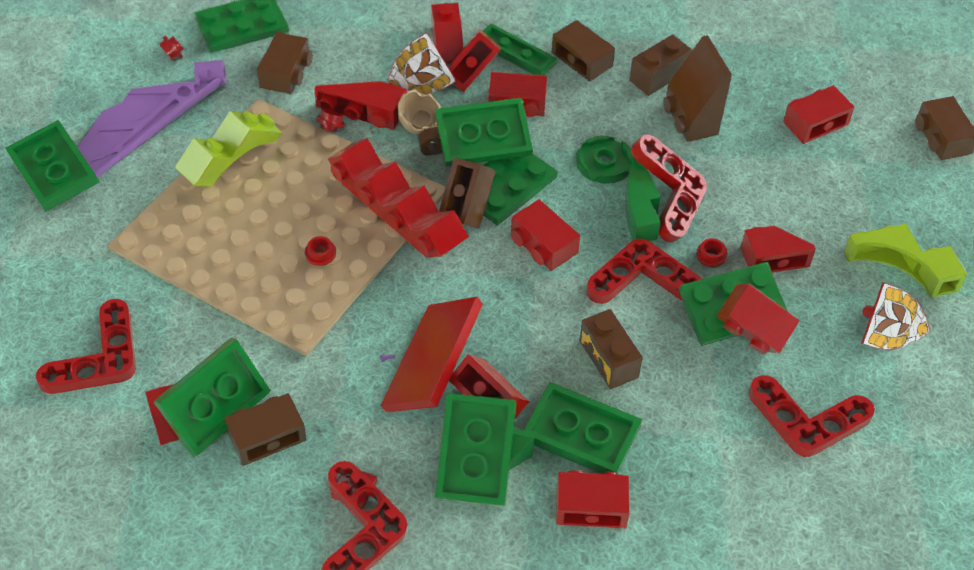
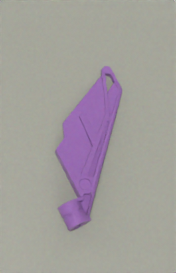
(144, 114)

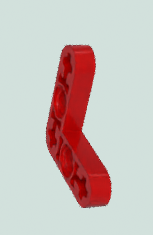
(688, 188)
(643, 264)
(103, 363)
(806, 426)
(373, 531)

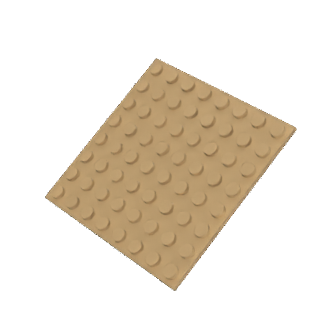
(249, 233)

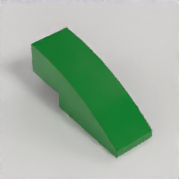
(642, 204)

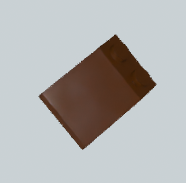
(699, 92)

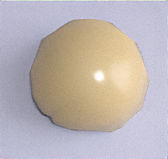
(417, 111)

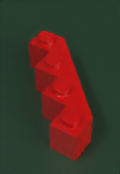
(389, 196)

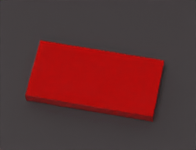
(432, 355)

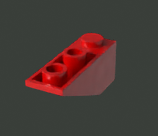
(363, 101)

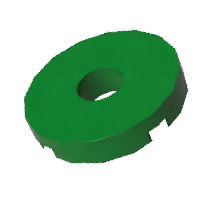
(600, 171)

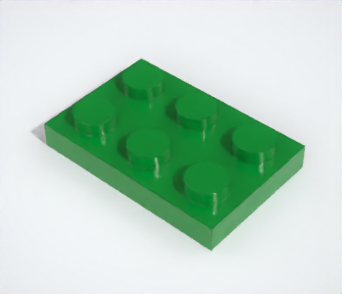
(240, 23)
(484, 131)
(52, 165)
(515, 184)
(707, 296)
(210, 393)
(583, 429)
(476, 449)

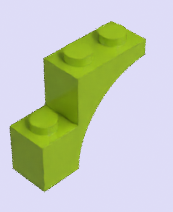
(238, 134)
(934, 269)

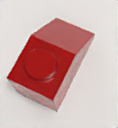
(447, 30)
(473, 59)
(777, 247)

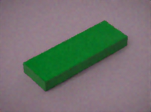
(520, 52)

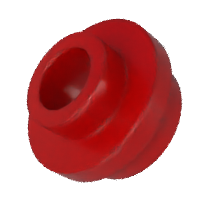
(171, 47)
(330, 120)
(711, 246)
(320, 251)

